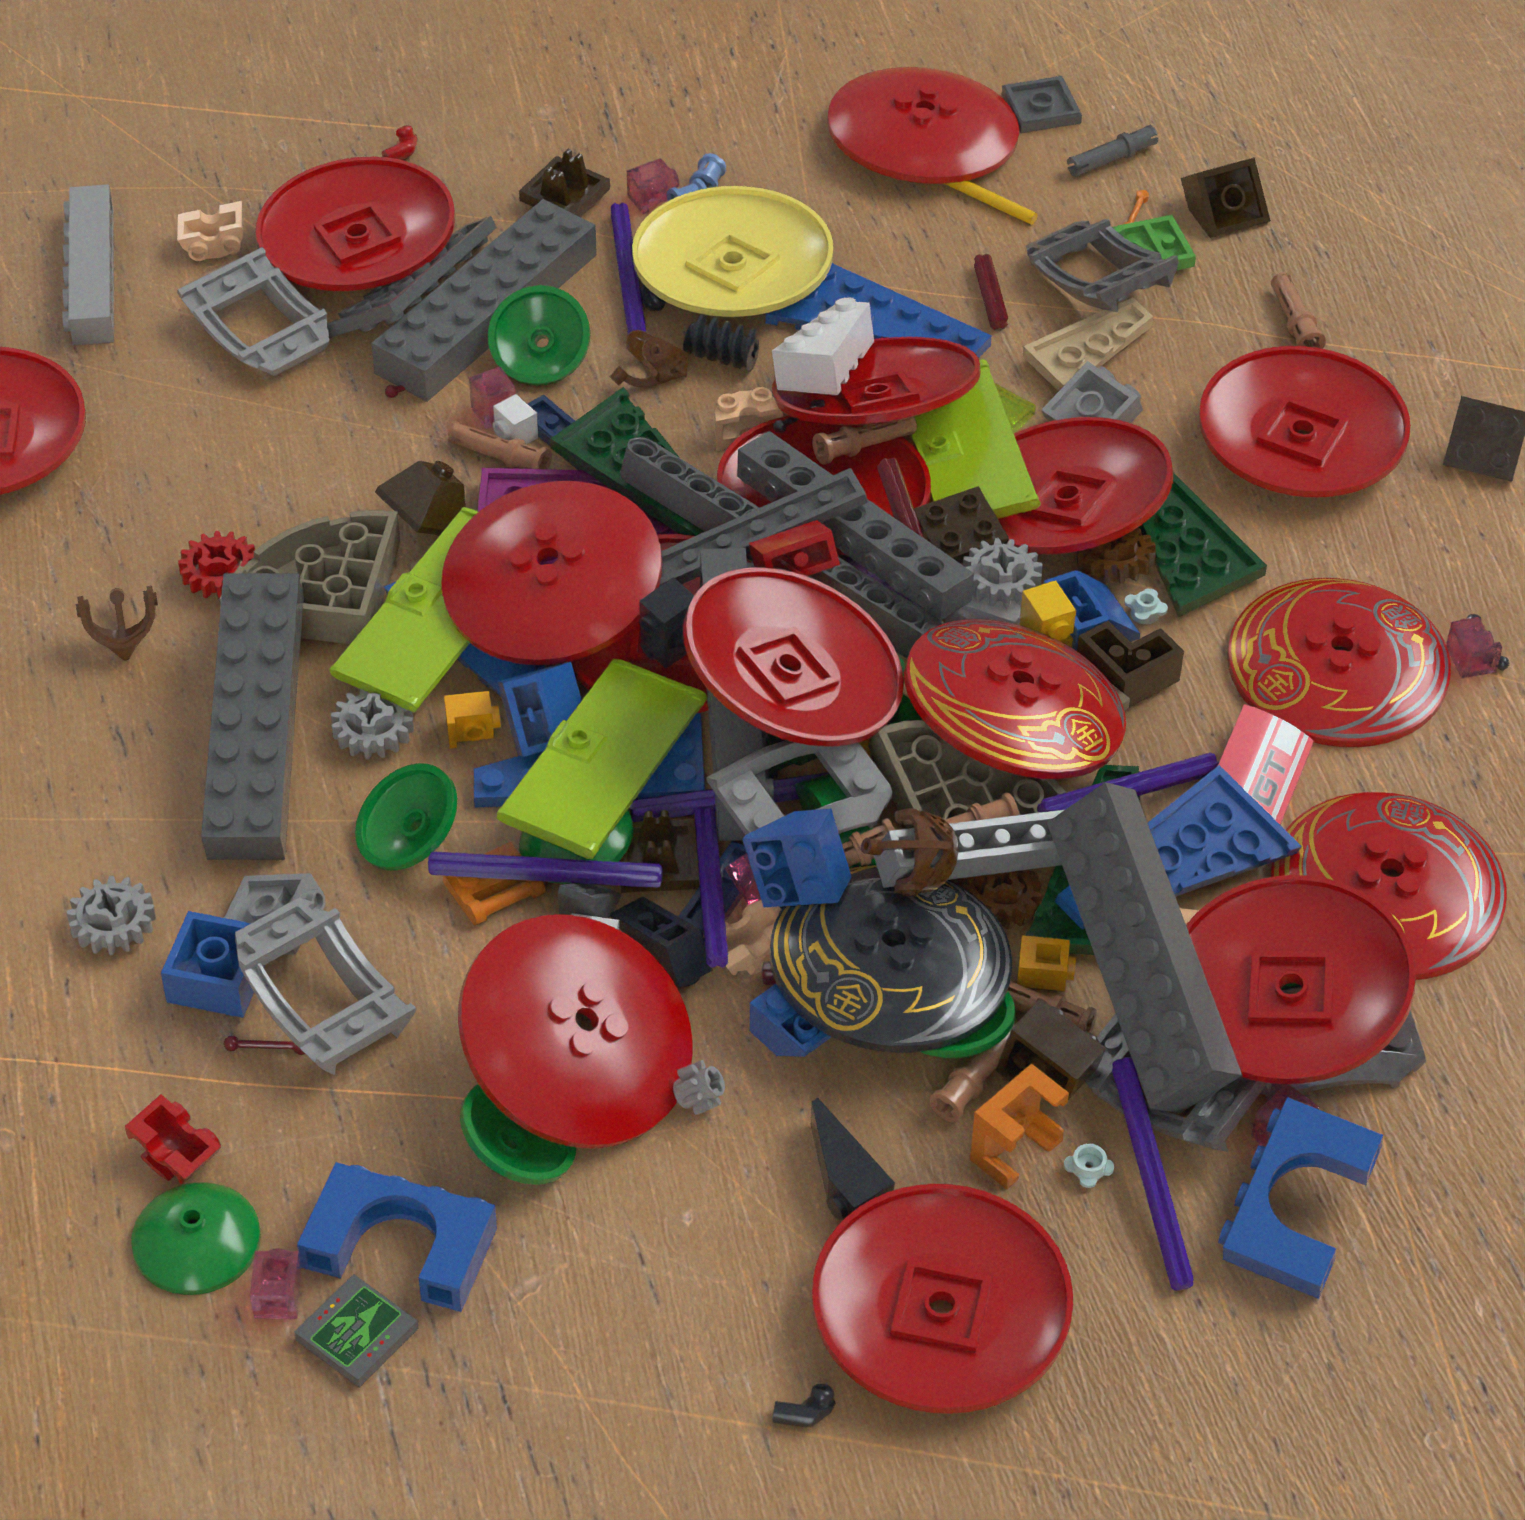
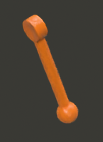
(1141, 197)

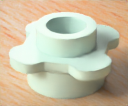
(1145, 606)
(1089, 1155)

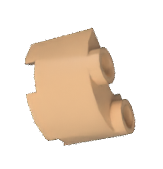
(211, 235)
(741, 412)
(750, 938)

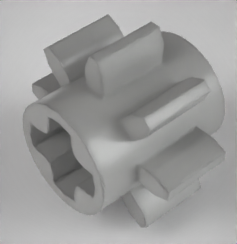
(699, 1087)

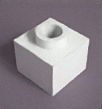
(515, 420)

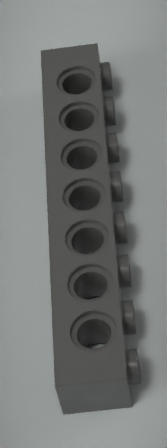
(864, 533)

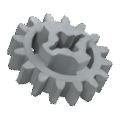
(1003, 571)
(370, 724)
(111, 915)

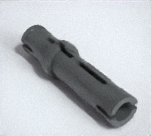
(1123, 146)

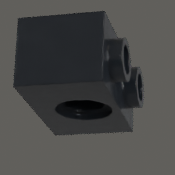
(662, 622)

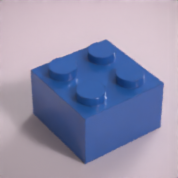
(205, 967)

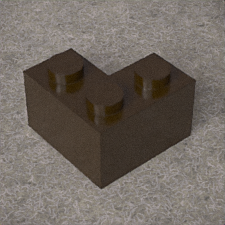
(1135, 667)
(1052, 1046)

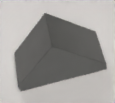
(587, 900)

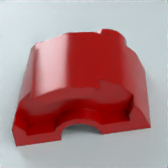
(170, 1141)

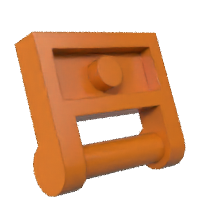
(471, 890)

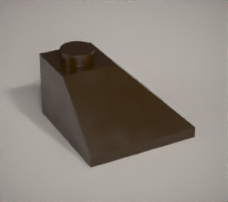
(1226, 198)
(425, 496)

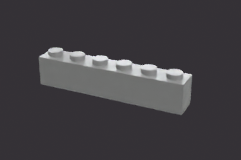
(90, 265)
(983, 847)

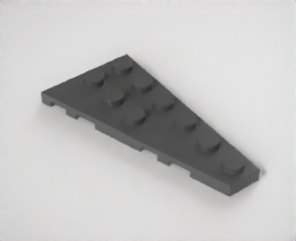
(391, 299)

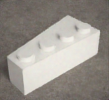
(825, 349)

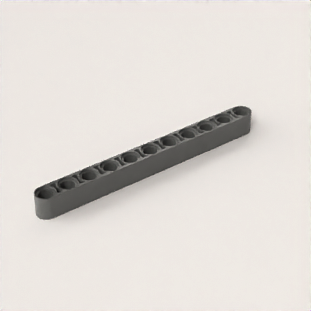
(712, 504)

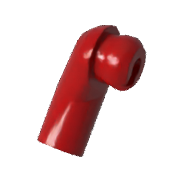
(405, 145)

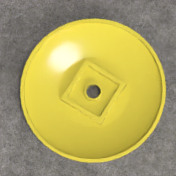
(732, 251)

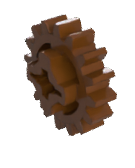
(1119, 558)
(1006, 894)

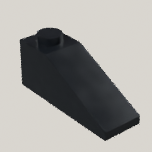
(667, 937)
(846, 1167)

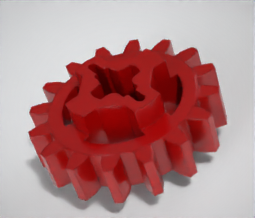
(214, 558)

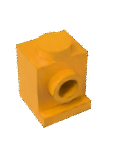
(470, 717)
(1045, 963)

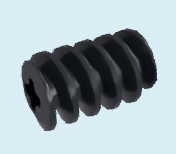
(722, 343)

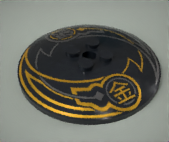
(900, 997)

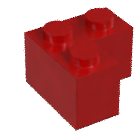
(798, 550)

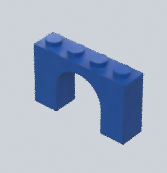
(1298, 1140)
(361, 1198)

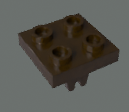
(566, 184)
(1486, 438)
(960, 523)
(669, 845)

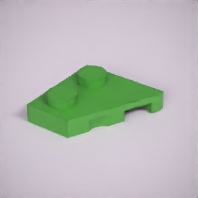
(1160, 236)

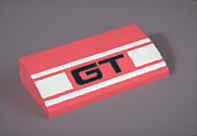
(1266, 758)

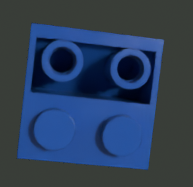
(1093, 605)
(538, 705)
(798, 859)
(781, 1027)

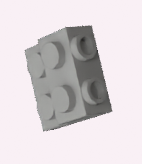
(1094, 394)
(266, 893)

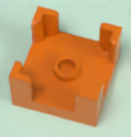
(1010, 1116)

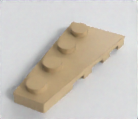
(1090, 340)

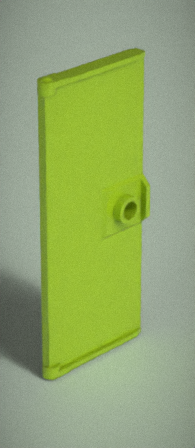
(975, 446)
(411, 635)
(601, 758)

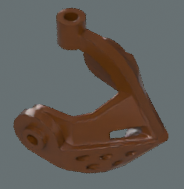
(657, 356)
(124, 640)
(926, 847)

